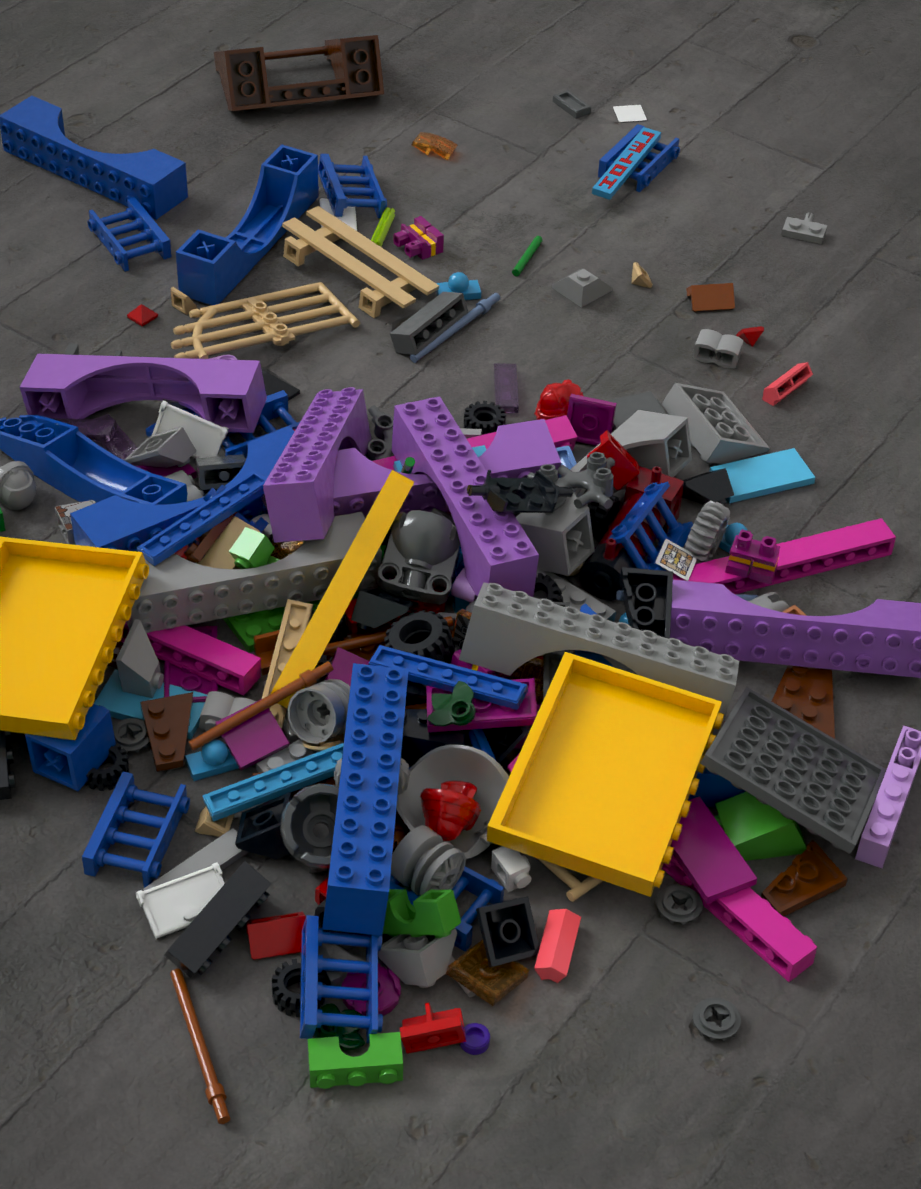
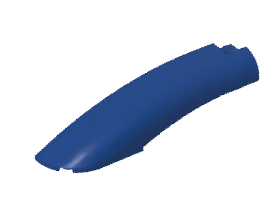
(80, 466)

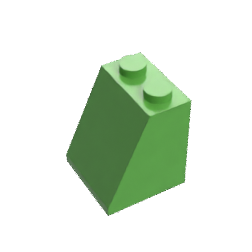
(758, 828)

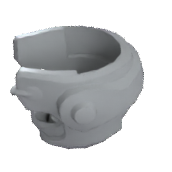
(17, 485)

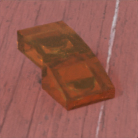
(430, 142)

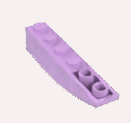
(891, 799)

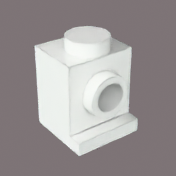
(511, 868)

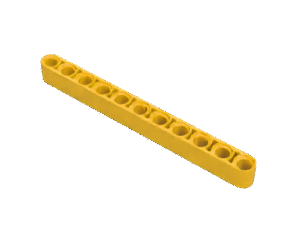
(346, 581)

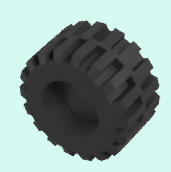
(422, 635)

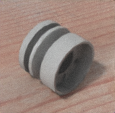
(319, 711)
(426, 861)

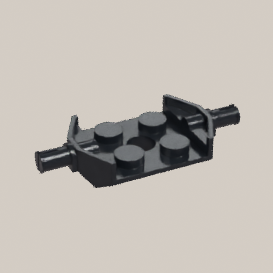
(520, 494)

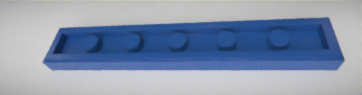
(203, 518)
(446, 675)

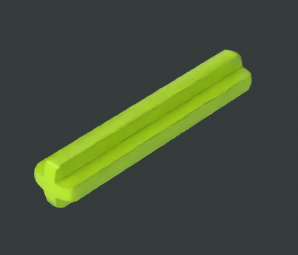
(383, 226)

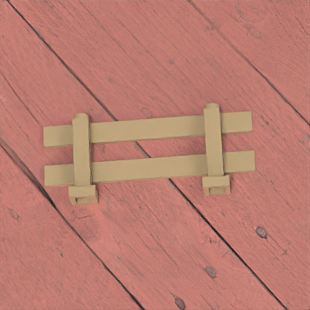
(335, 229)

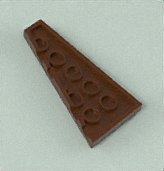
(808, 695)

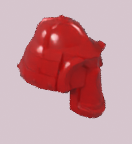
(555, 399)
(450, 808)

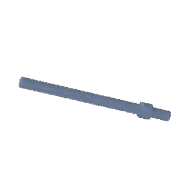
(481, 308)

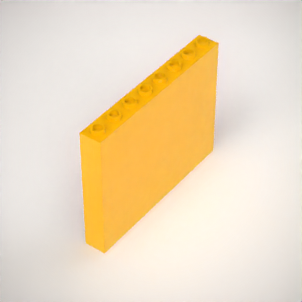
(59, 629)
(606, 774)

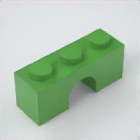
(252, 550)
(432, 914)
(333, 1068)

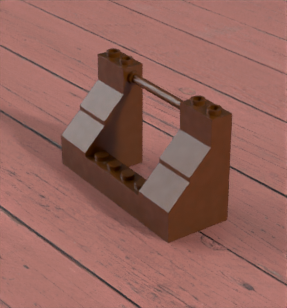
(354, 63)

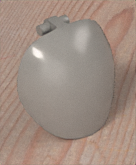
(458, 764)

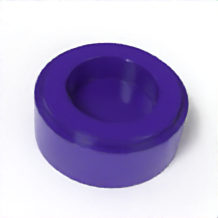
(476, 1039)

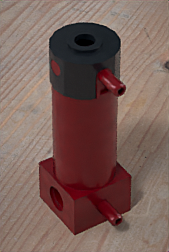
(603, 567)

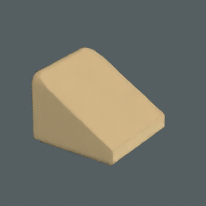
(182, 301)
(217, 828)

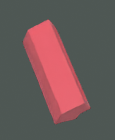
(771, 392)
(557, 945)

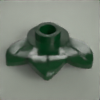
(450, 706)
(348, 1036)

